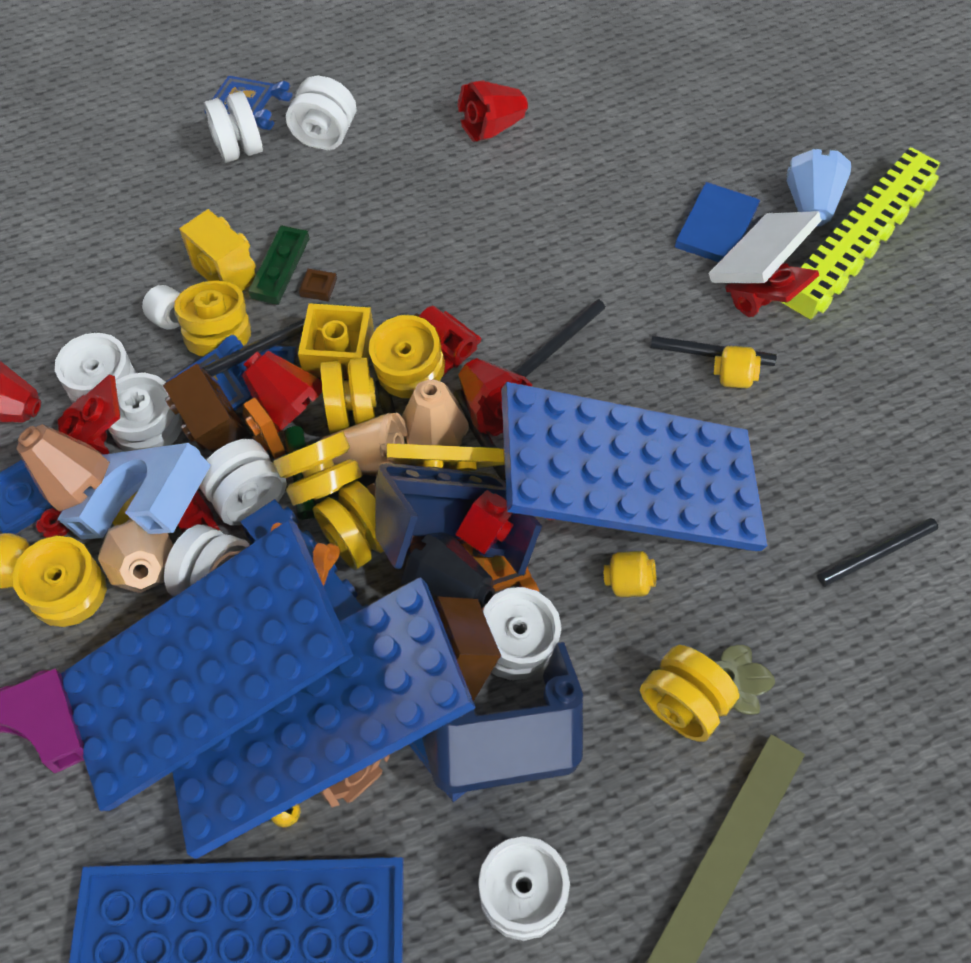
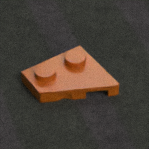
(262, 428)

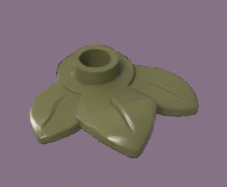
(749, 677)

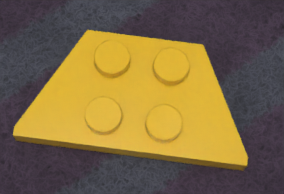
(445, 456)

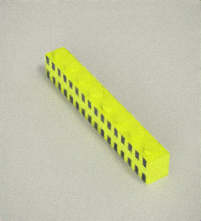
(864, 228)

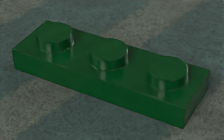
(279, 265)

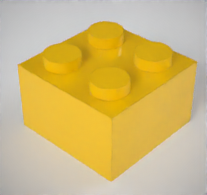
(218, 250)
(334, 335)

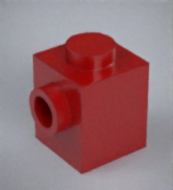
(486, 522)

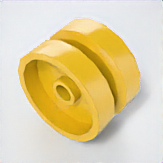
(211, 314)
(406, 353)
(347, 395)
(318, 469)
(350, 523)
(59, 581)
(689, 692)

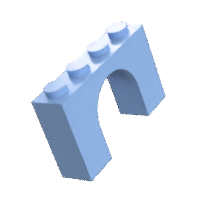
(165, 486)

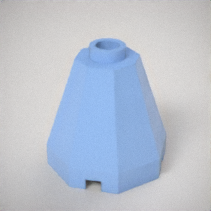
(818, 181)

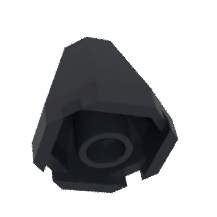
(448, 570)

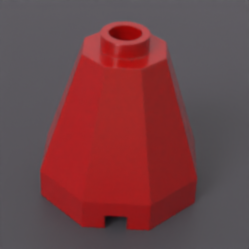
(490, 108)
(280, 387)
(483, 395)
(17, 397)

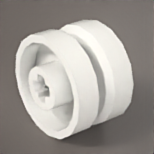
(321, 113)
(229, 128)
(88, 361)
(144, 414)
(241, 480)
(195, 556)
(524, 631)
(517, 913)

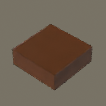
(318, 285)

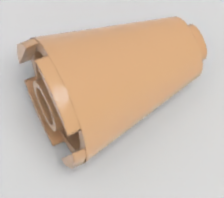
(370, 440)

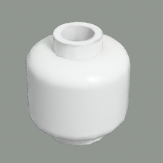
(159, 306)

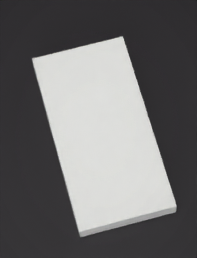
(765, 247)

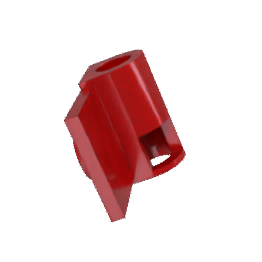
(781, 287)
(462, 339)
(92, 415)

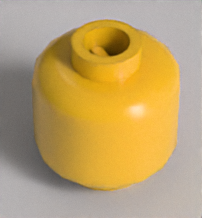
(737, 367)
(630, 574)

